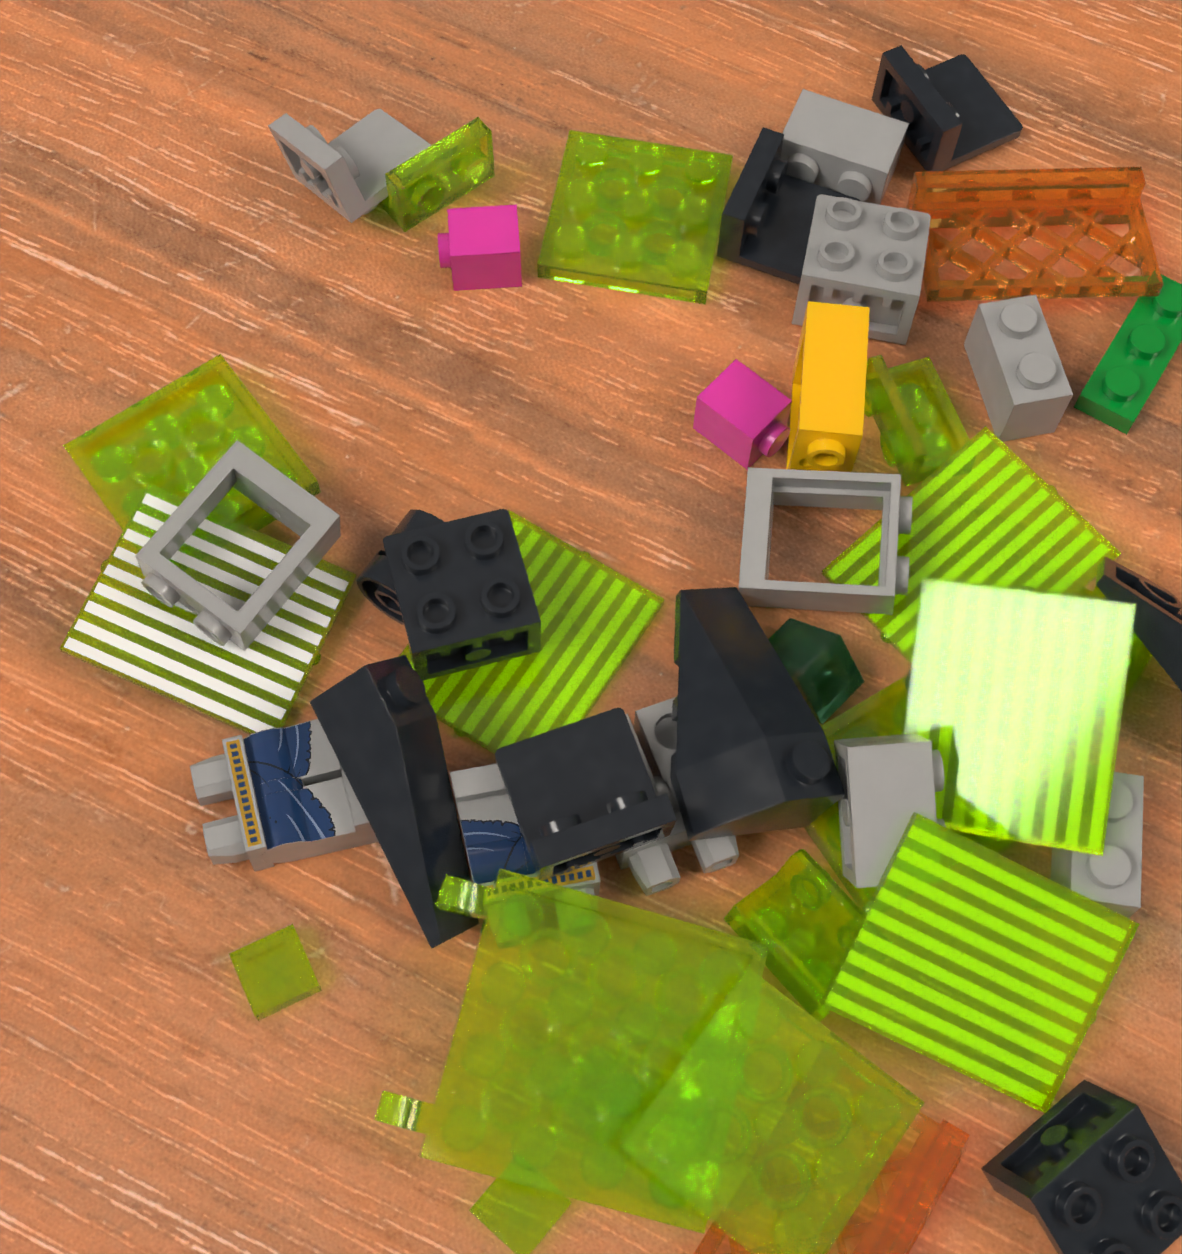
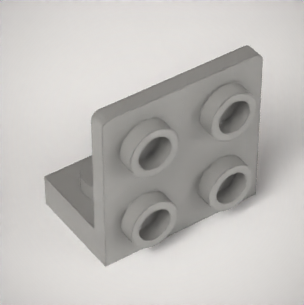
(353, 165)
(865, 259)

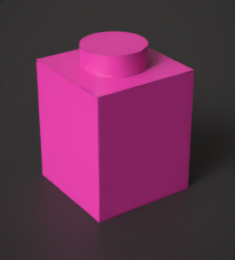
(482, 247)
(743, 415)

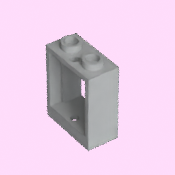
(829, 490)
(275, 494)

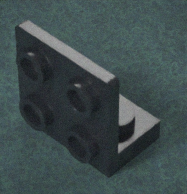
(947, 107)
(769, 213)
(463, 594)
(582, 794)
(1093, 1177)

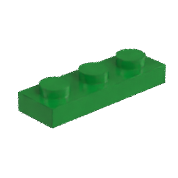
(1135, 359)

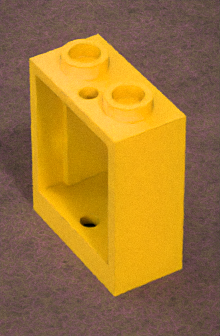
(828, 388)

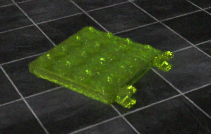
(568, 1039)

